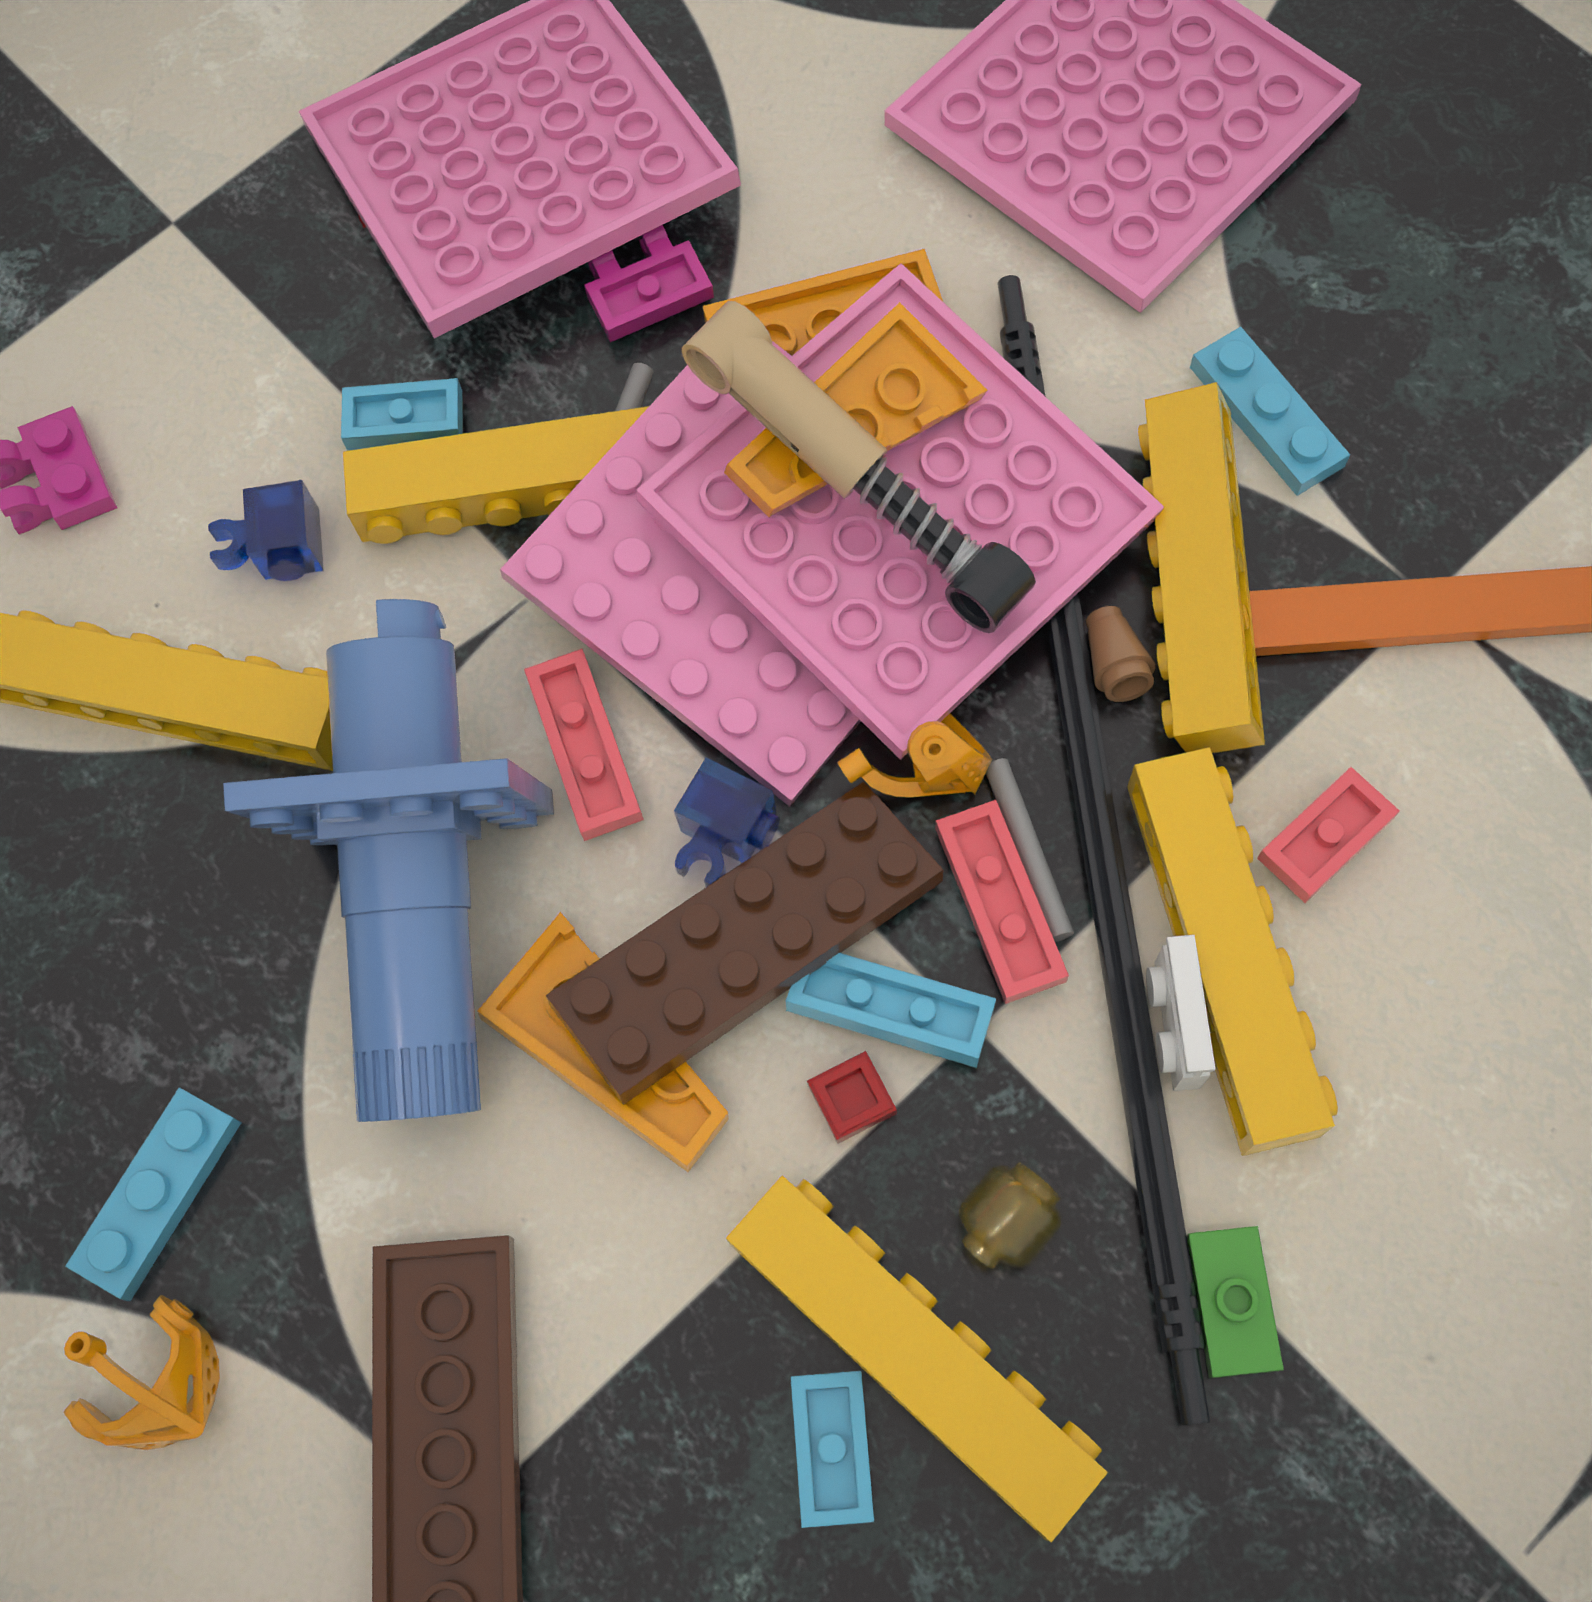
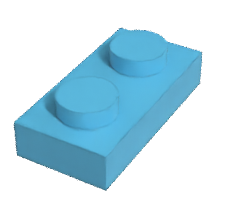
(400, 412)
(832, 1449)

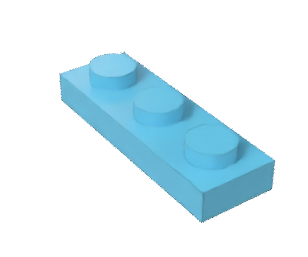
(1270, 411)
(895, 1007)
(153, 1195)

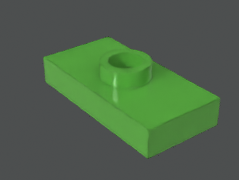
(1234, 1302)

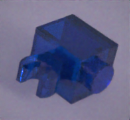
(277, 533)
(725, 817)

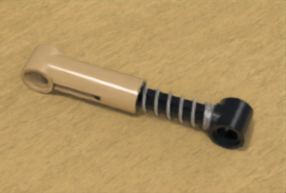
(738, 358)

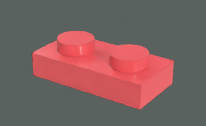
(1328, 834)

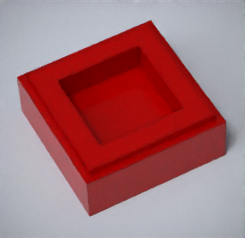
(851, 1097)

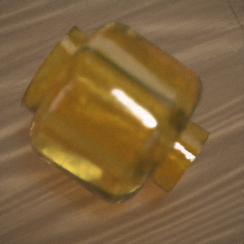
(1009, 1216)

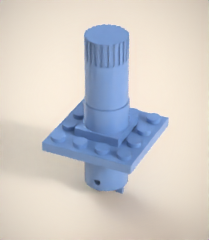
(401, 832)

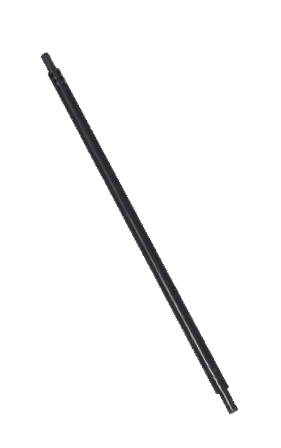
(1119, 956)

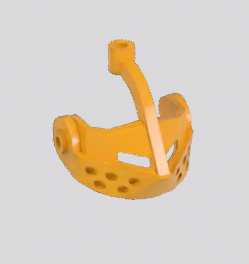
(943, 759)
(163, 1410)

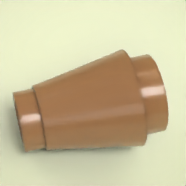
(1118, 657)

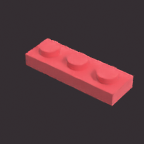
(583, 745)
(1001, 902)

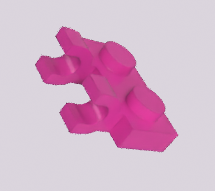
(649, 289)
(66, 468)

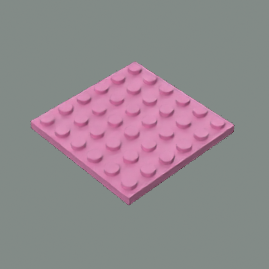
(1122, 125)
(516, 155)
(852, 591)
(665, 619)

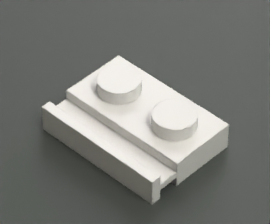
(1186, 1038)

